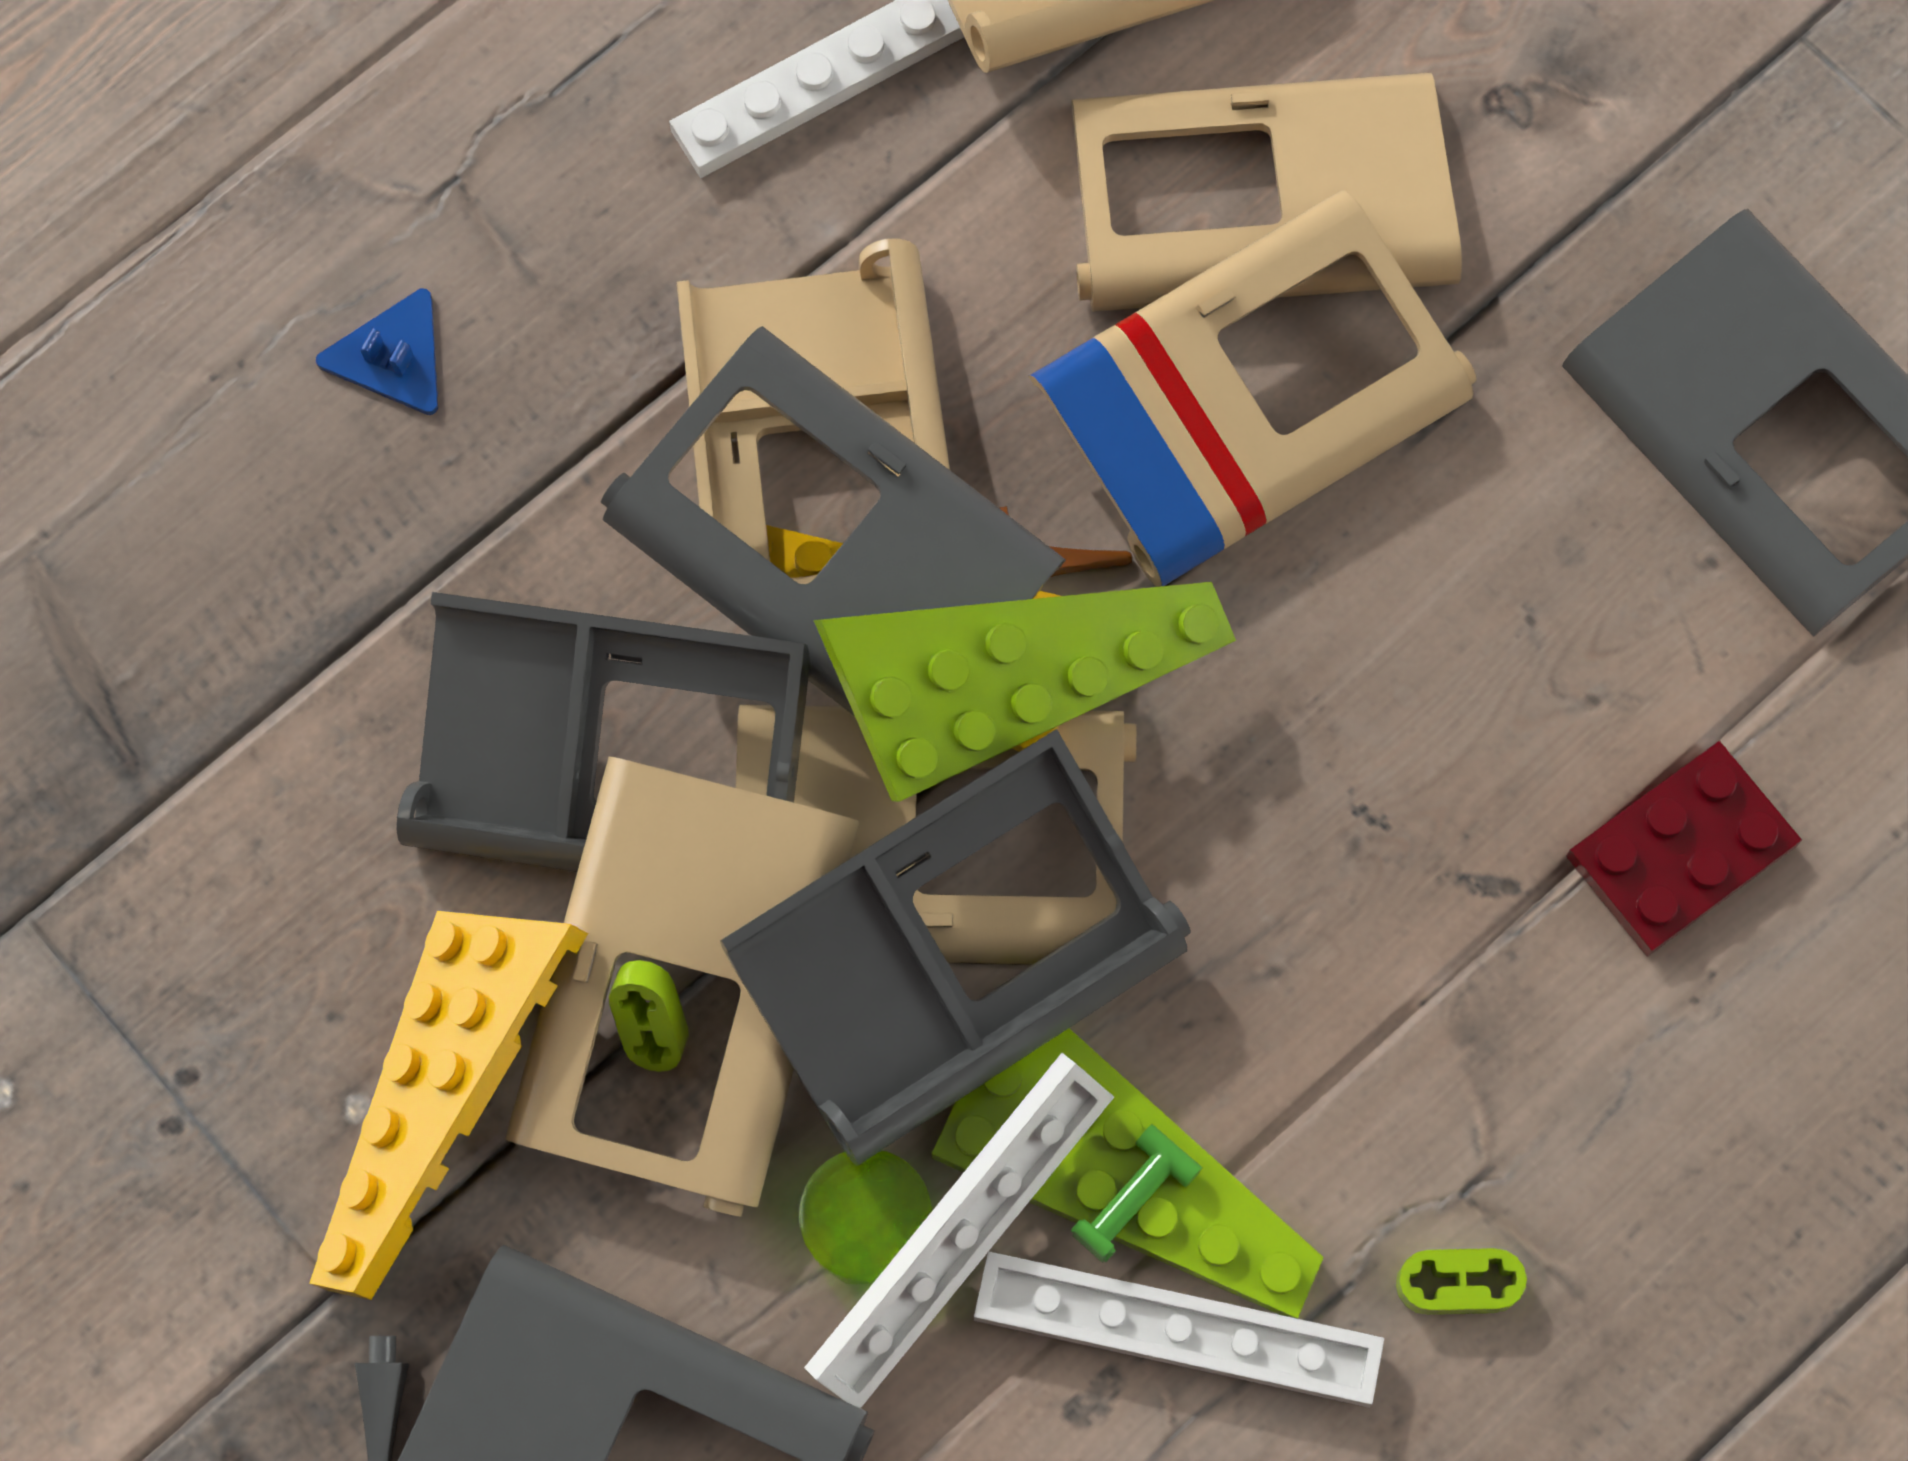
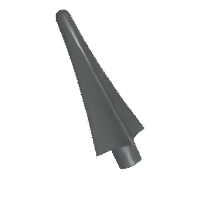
(381, 1394)

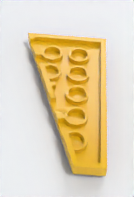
(436, 1080)

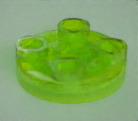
(861, 1214)

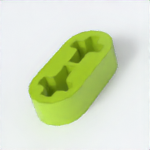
(635, 1017)
(1461, 1264)

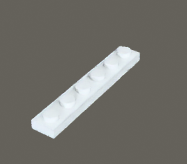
(813, 81)
(959, 1232)
(1179, 1329)

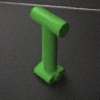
(1164, 1160)

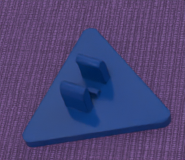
(391, 354)

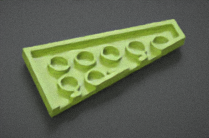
(982, 678)
(1205, 1230)

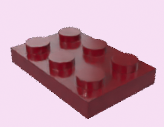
(1683, 848)

